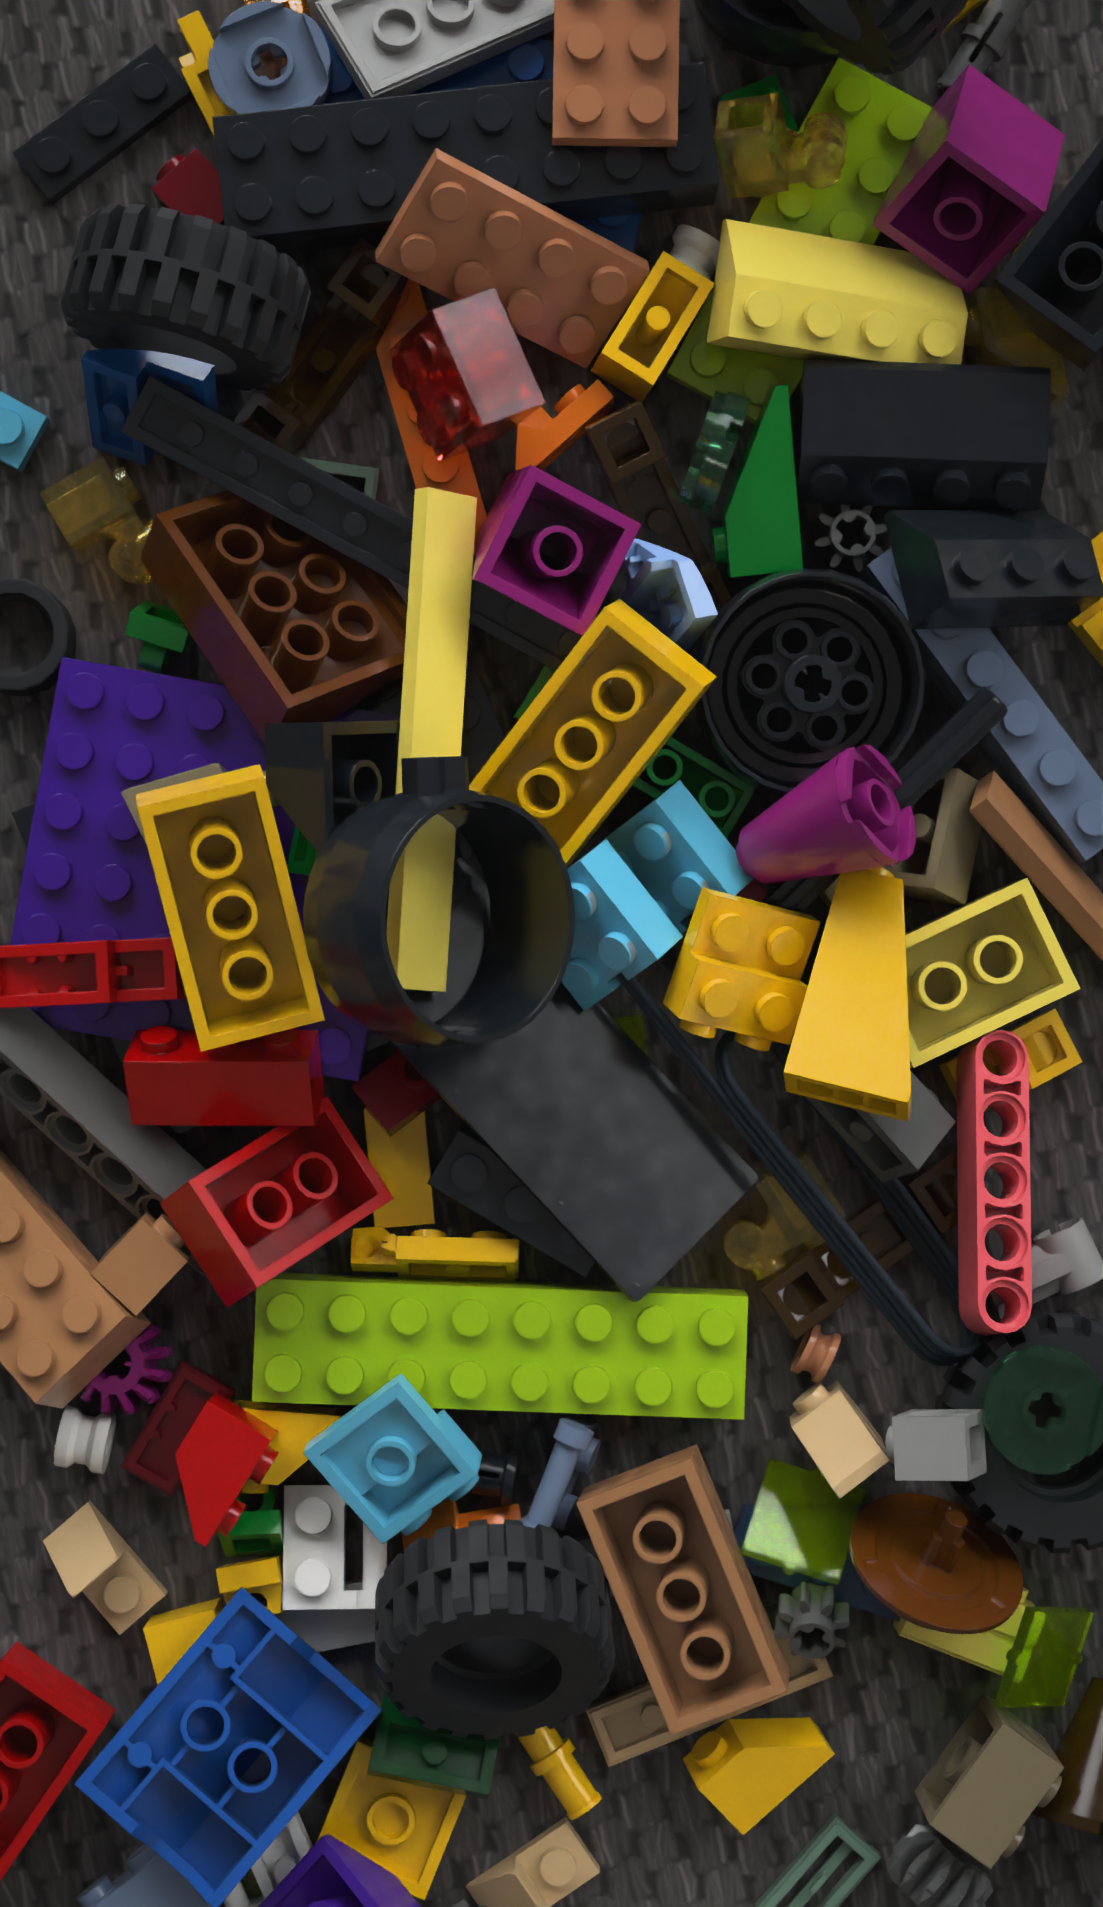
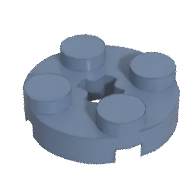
(283, 32)

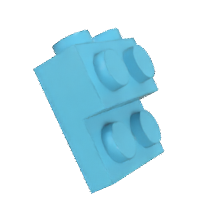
(395, 1459)

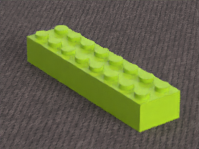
(502, 1345)

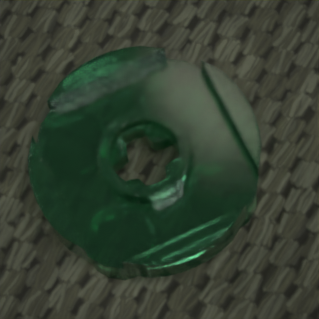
(714, 451)
(1024, 1378)

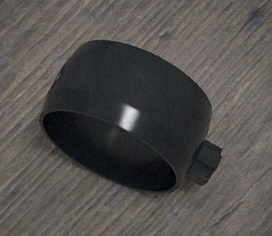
(528, 907)

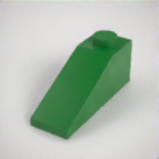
(761, 508)

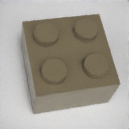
(989, 1782)

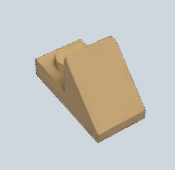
(103, 1567)
(537, 1871)

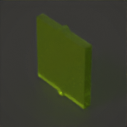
(802, 1522)
(1044, 1656)

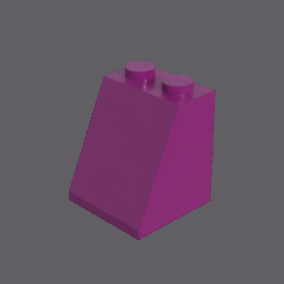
(972, 180)
(552, 548)

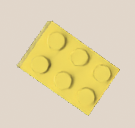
(981, 970)

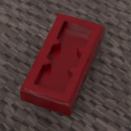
(394, 1093)
(154, 1450)

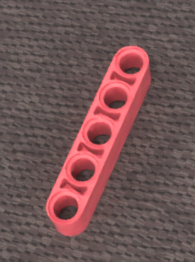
(1011, 1160)

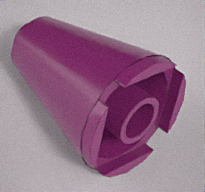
(831, 823)

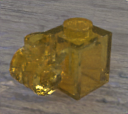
(766, 156)
(97, 507)
(786, 1227)

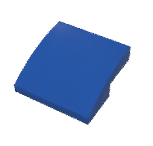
(115, 381)

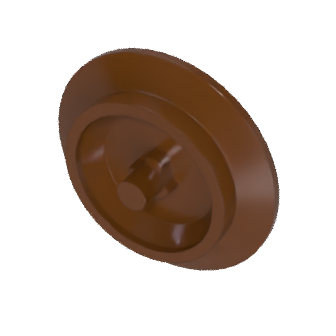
(935, 1563)

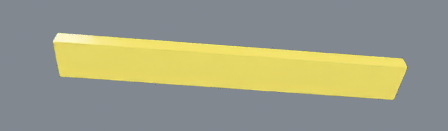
(431, 727)

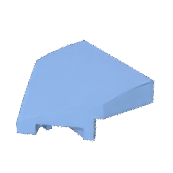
(667, 592)

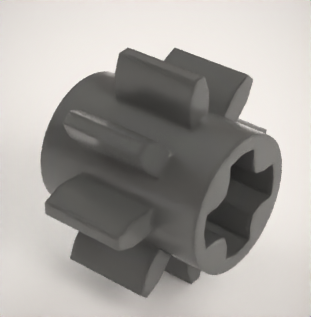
(833, 537)
(812, 1620)

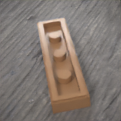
(1040, 858)

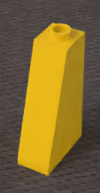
(855, 1011)

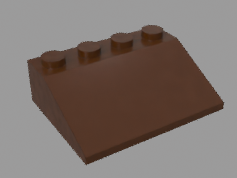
(276, 610)

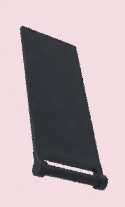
(581, 1117)

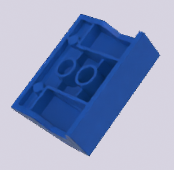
(228, 1747)

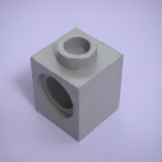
(937, 1445)

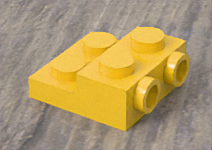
(742, 970)

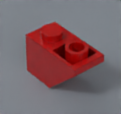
(217, 1461)

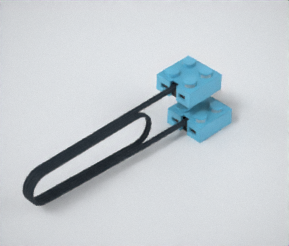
(630, 909)

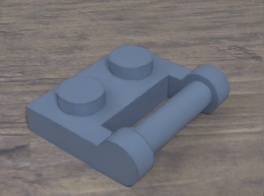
(572, 1453)

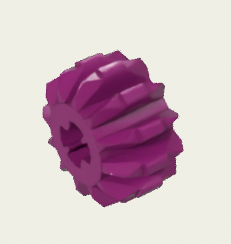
(137, 1384)

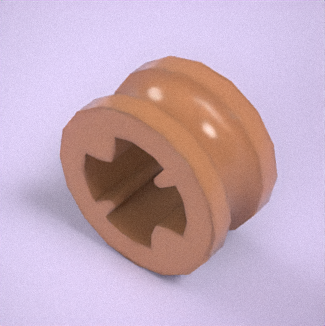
(816, 1353)

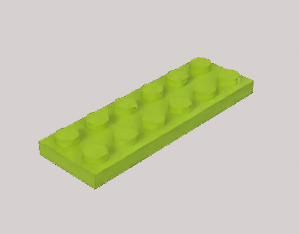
(879, 137)

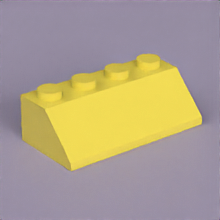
(831, 299)

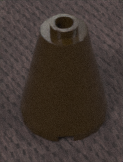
(1081, 1753)

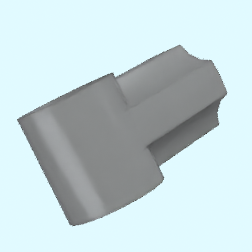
(1060, 1263)

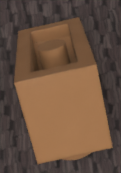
(142, 1261)

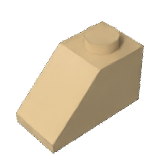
(837, 1436)

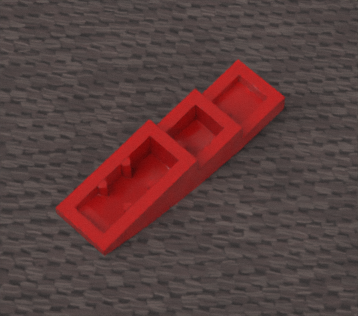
(89, 972)

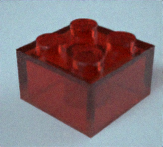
(465, 374)

